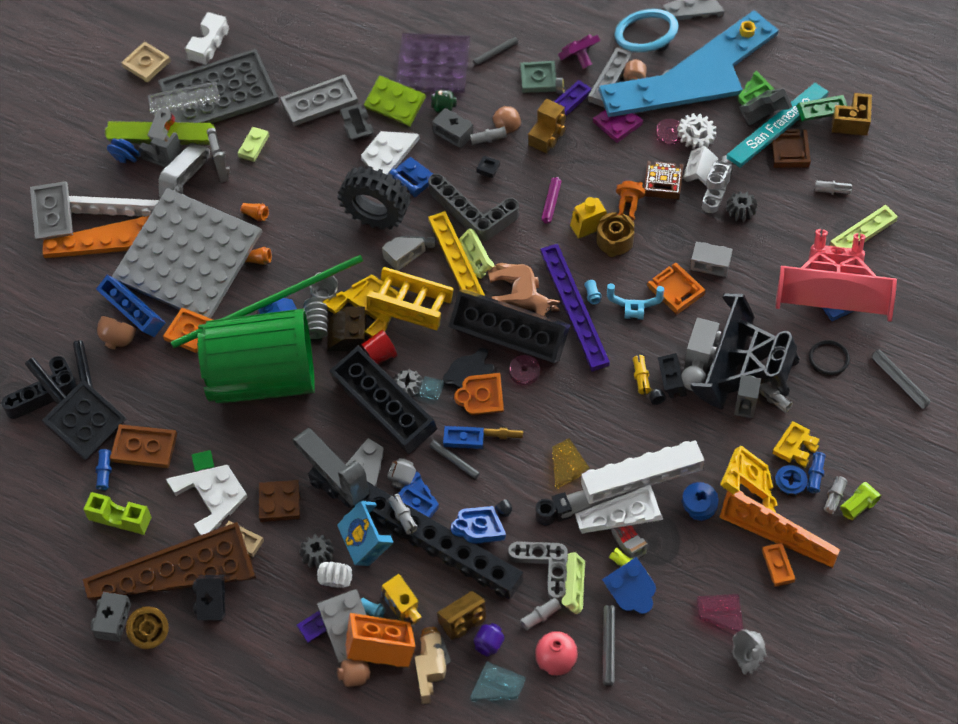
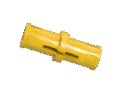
(641, 374)

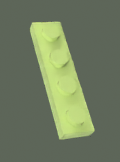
(869, 227)

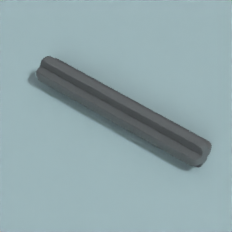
(901, 379)
(609, 645)

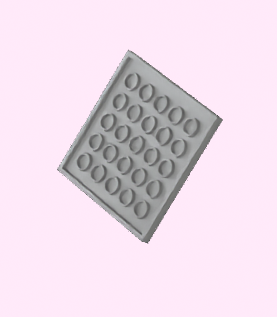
(187, 254)

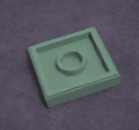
(538, 76)

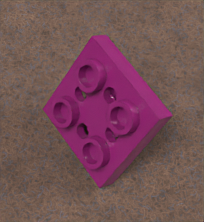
(579, 48)

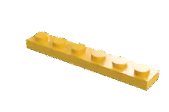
(454, 253)

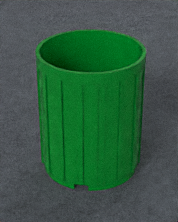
(256, 356)

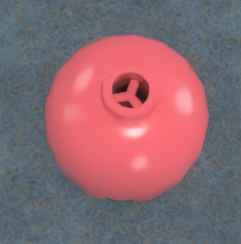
(556, 653)

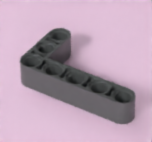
(467, 214)
(348, 480)

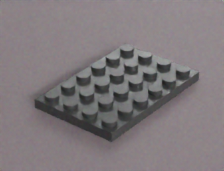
(240, 84)

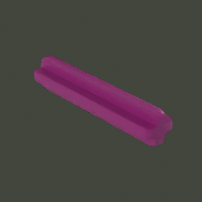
(551, 200)

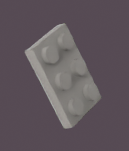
(51, 211)
(335, 617)

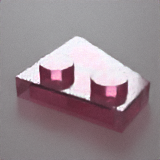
(721, 610)

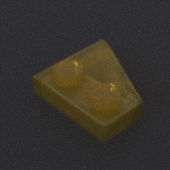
(567, 463)

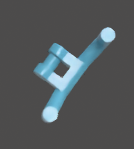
(634, 304)

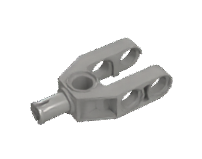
(717, 183)

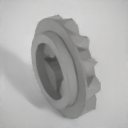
(415, 381)

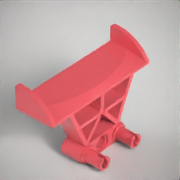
(837, 280)

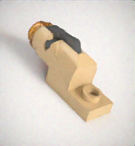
(432, 662)

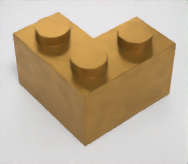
(853, 118)
(548, 127)

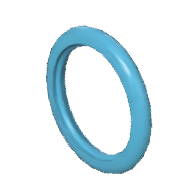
(641, 15)

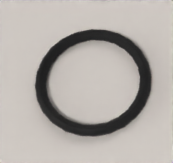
(824, 371)

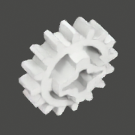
(696, 131)

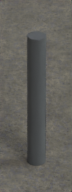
(495, 51)
(454, 459)

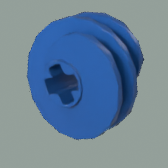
(121, 150)
(700, 501)

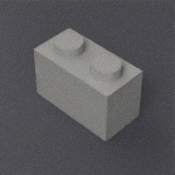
(711, 259)

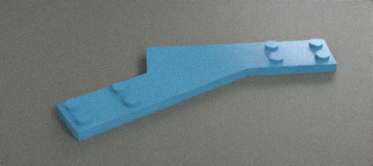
(699, 78)

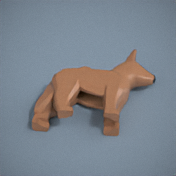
(523, 290)

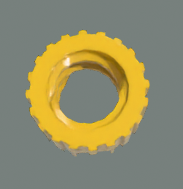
(747, 33)

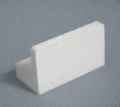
(699, 164)

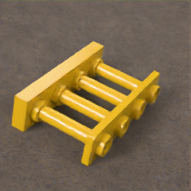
(404, 310)

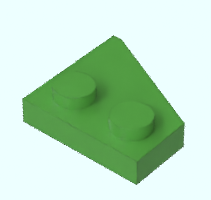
(754, 88)

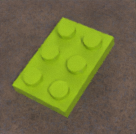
(394, 100)

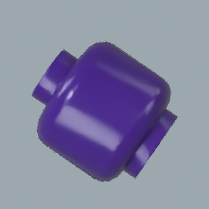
(488, 639)

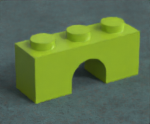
(104, 511)

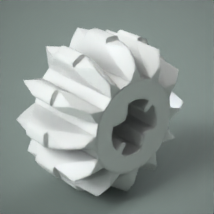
(334, 574)

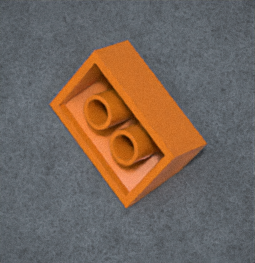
(379, 640)

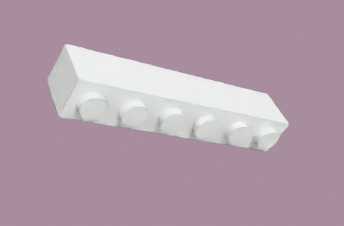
(642, 471)

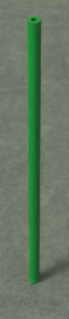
(277, 296)

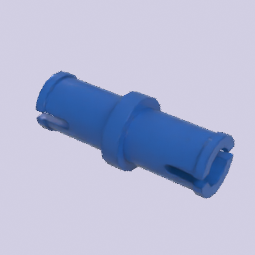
(103, 469)
(816, 472)

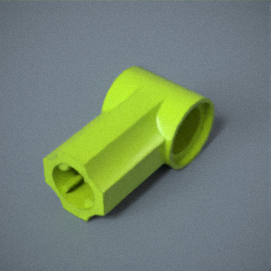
(863, 498)

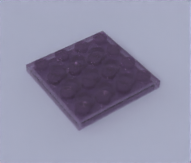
(433, 62)

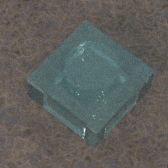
(431, 388)

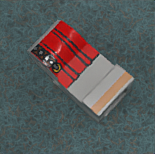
(161, 124)
(630, 541)

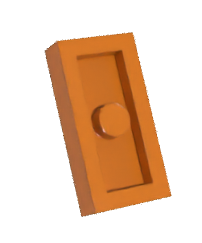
(778, 564)

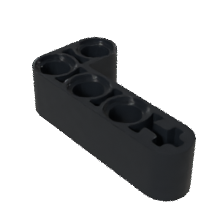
(17, 403)

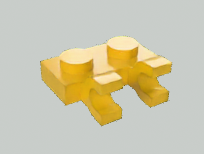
(791, 442)

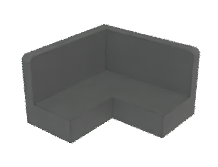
(765, 104)
(160, 151)

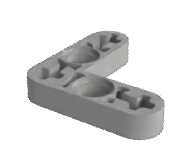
(553, 561)

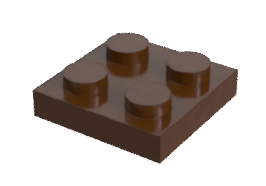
(279, 500)

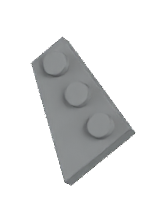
(688, 8)

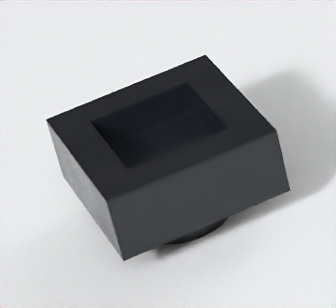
(488, 166)

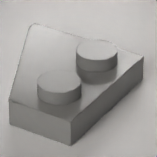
(370, 458)

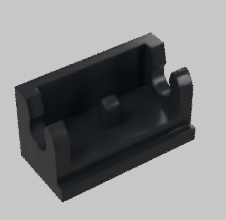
(672, 375)

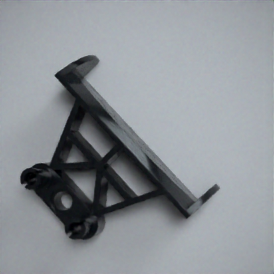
(730, 353)

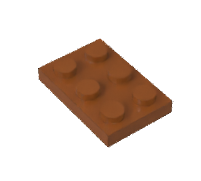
(143, 446)

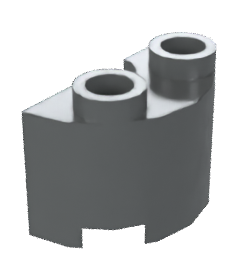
(355, 122)

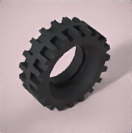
(379, 186)

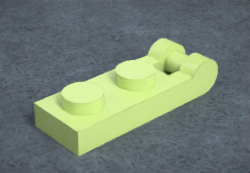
(475, 253)
(574, 583)

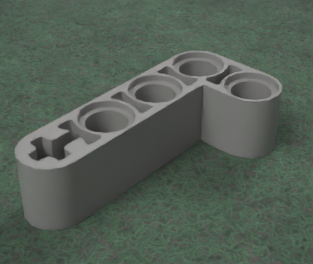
(183, 168)

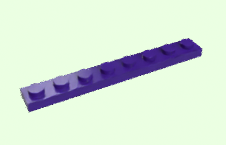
(575, 307)

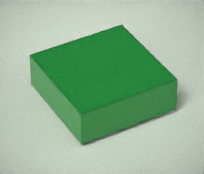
(203, 460)

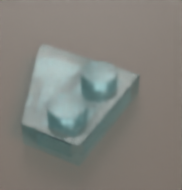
(497, 684)

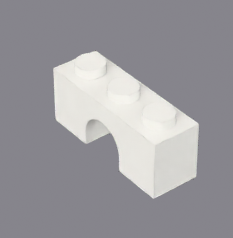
(203, 49)

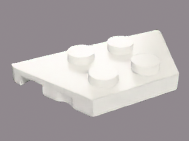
(388, 150)

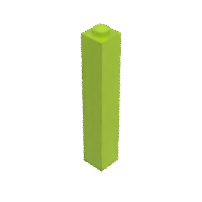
(138, 132)

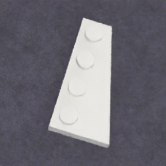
(629, 509)

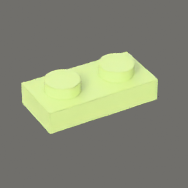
(253, 144)

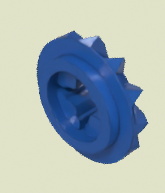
(784, 475)

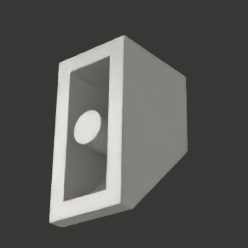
(402, 251)

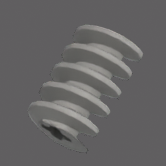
(316, 317)

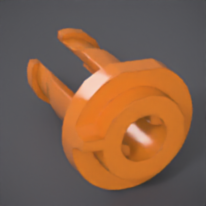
(630, 193)

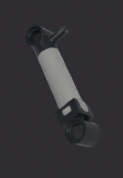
(564, 506)

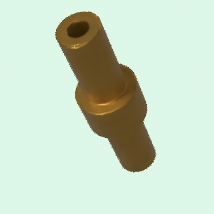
(503, 433)

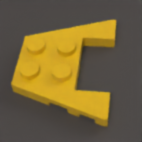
(358, 297)
(752, 473)

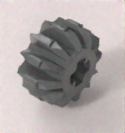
(741, 206)
(313, 545)

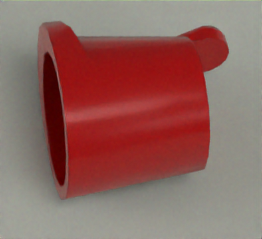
(379, 347)

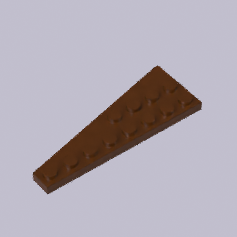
(178, 566)

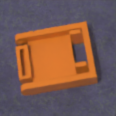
(676, 287)

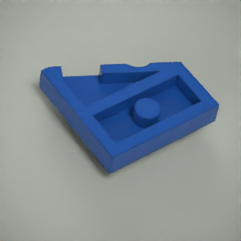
(418, 496)

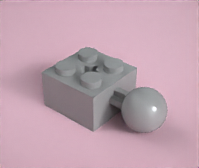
(700, 351)

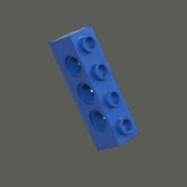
(130, 306)

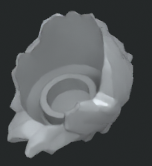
(748, 650)

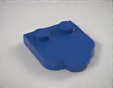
(478, 525)
(631, 587)

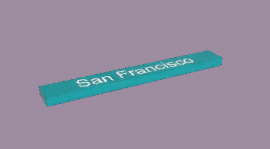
(773, 128)

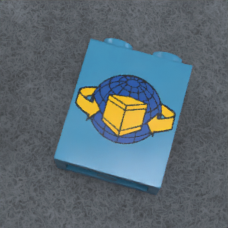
(361, 535)

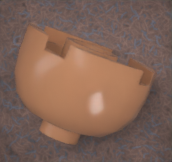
(115, 333)

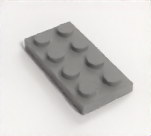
(319, 100)

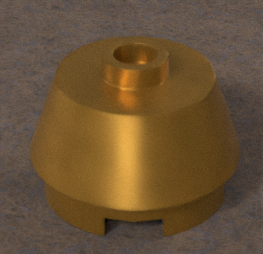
(147, 627)

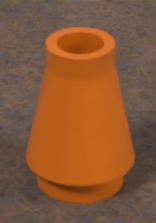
(256, 211)
(260, 256)

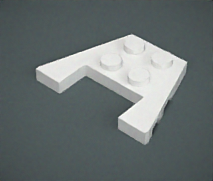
(217, 489)

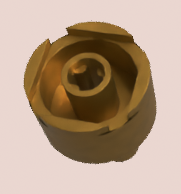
(615, 234)

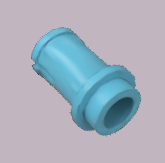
(594, 296)
(373, 609)

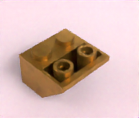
(462, 615)

